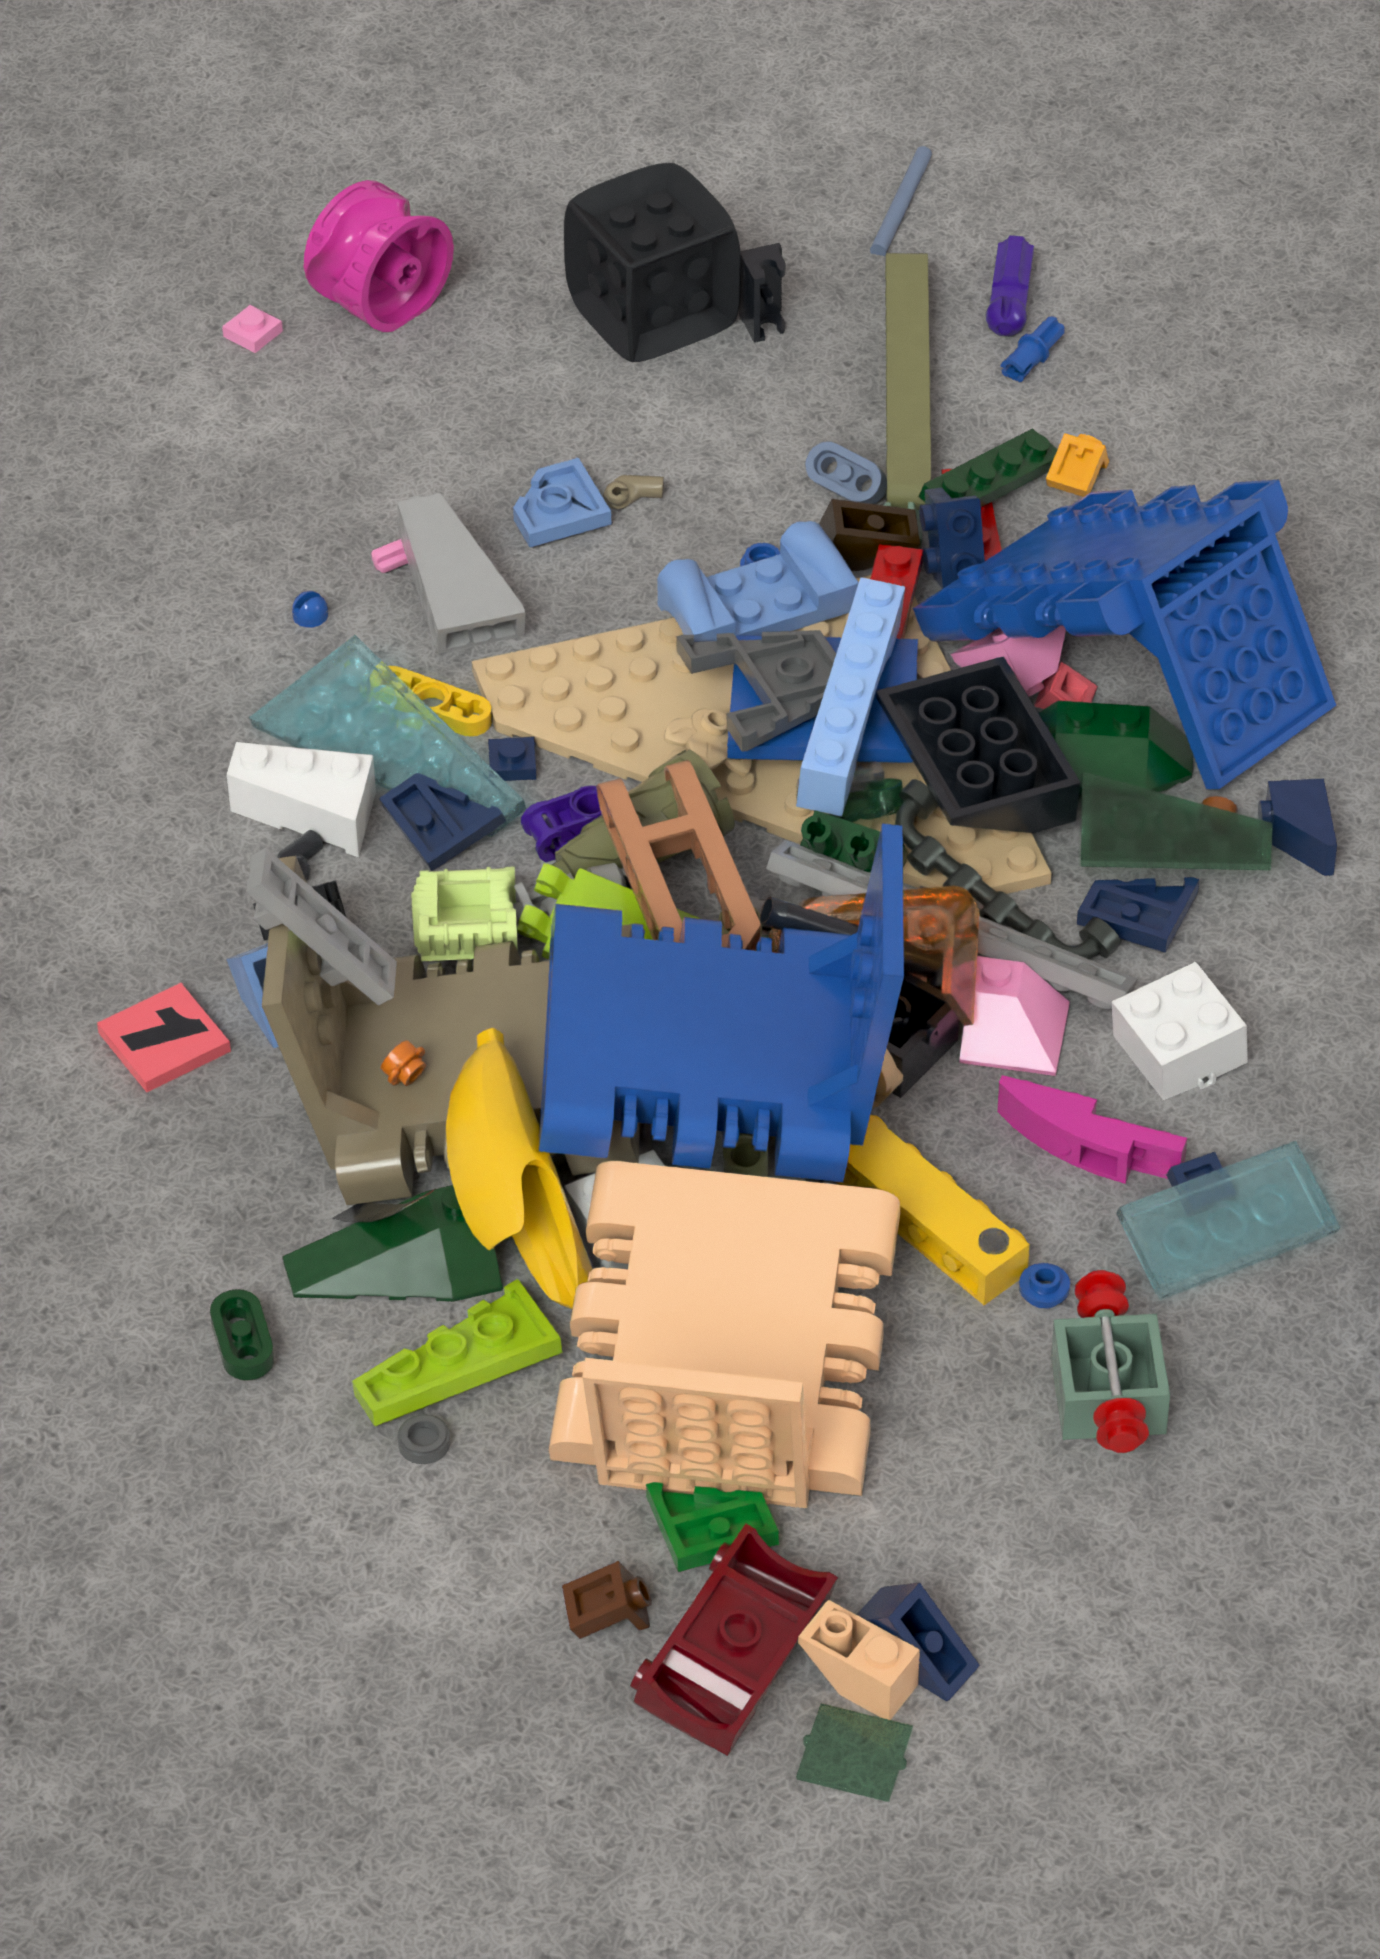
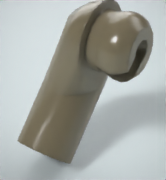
(630, 488)

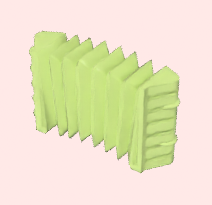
(463, 911)

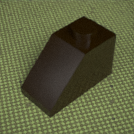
(861, 527)

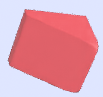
(1065, 686)

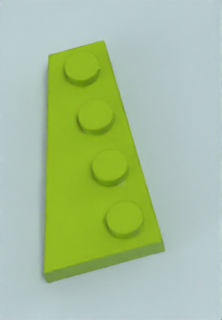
(477, 1350)

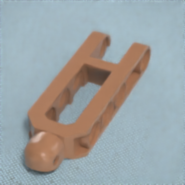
(692, 829)

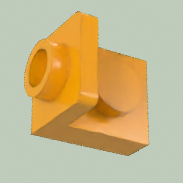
(1077, 464)

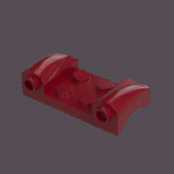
(731, 1641)

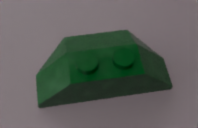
(1120, 743)

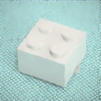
(1180, 1031)

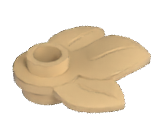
(706, 736)

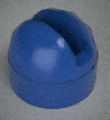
(309, 609)

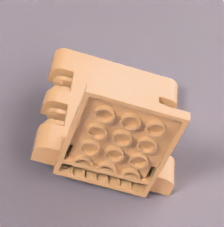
(726, 1332)

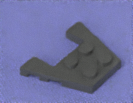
(784, 670)

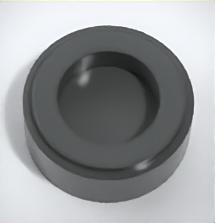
(423, 1439)

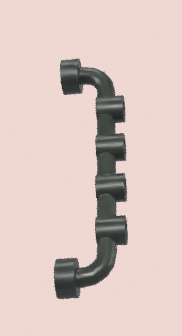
(998, 906)

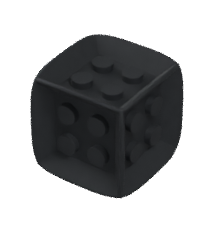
(652, 261)

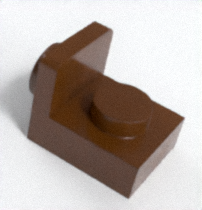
(606, 1599)

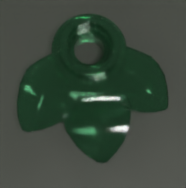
(874, 802)

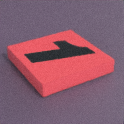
(163, 1037)

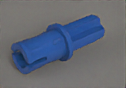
(1032, 349)

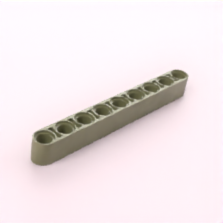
(907, 378)

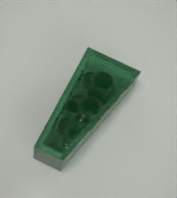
(1156, 830)

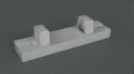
(342, 946)

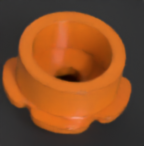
(404, 1063)

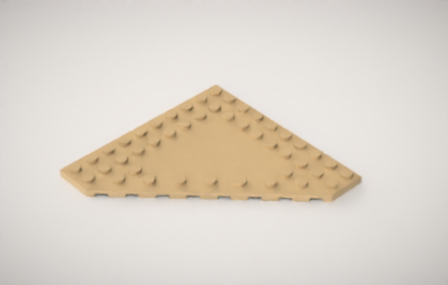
(621, 688)

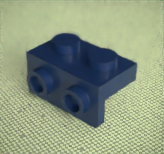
(953, 534)

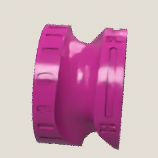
(378, 256)

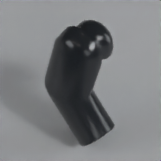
(303, 848)

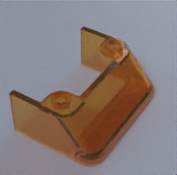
(935, 923)

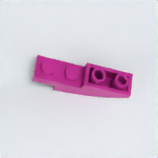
(1072, 1131)

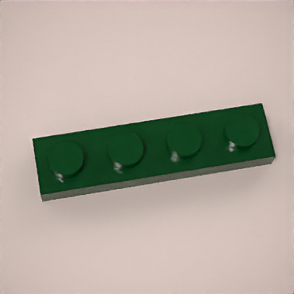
(998, 469)

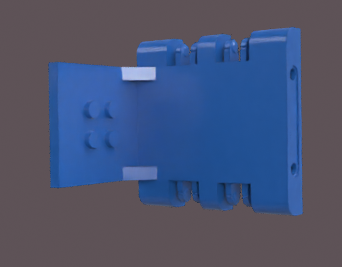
(1188, 584)
(723, 1032)

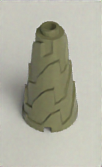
(653, 804)

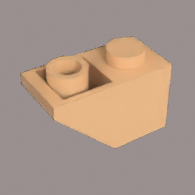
(861, 1659)

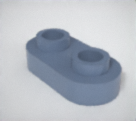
(849, 474)

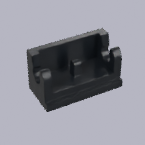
(762, 289)

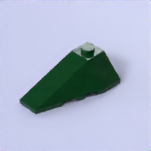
(408, 1254)

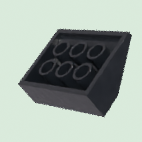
(983, 749)

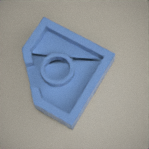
(560, 504)

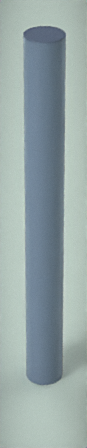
(901, 201)

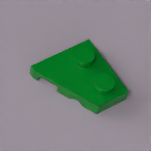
(702, 1521)

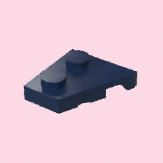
(438, 819)
(1140, 909)

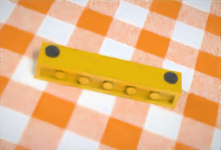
(938, 1215)

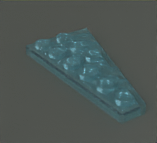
(364, 708)

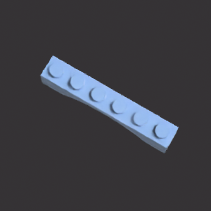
(848, 696)

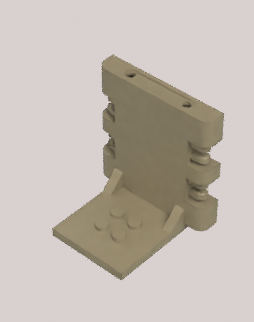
(340, 1038)

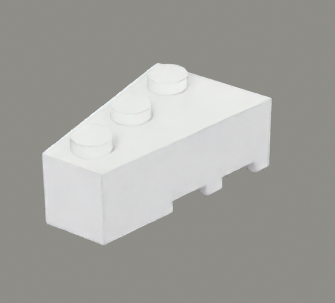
(304, 790)

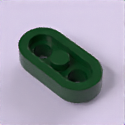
(242, 1337)

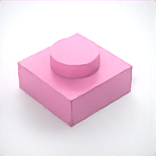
(252, 328)

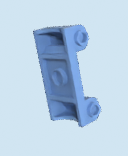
(770, 595)

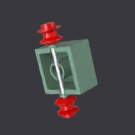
(1109, 1368)

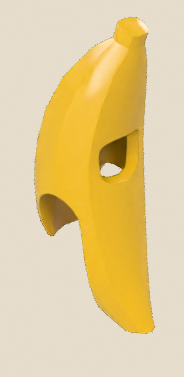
(502, 1175)

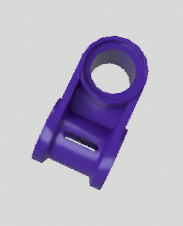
(564, 819)

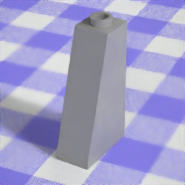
(454, 578)

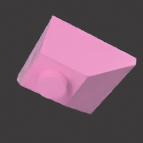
(1029, 658)
(1015, 1019)

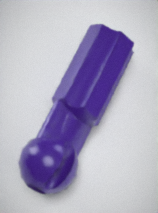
(1010, 286)

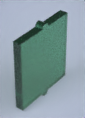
(854, 1752)

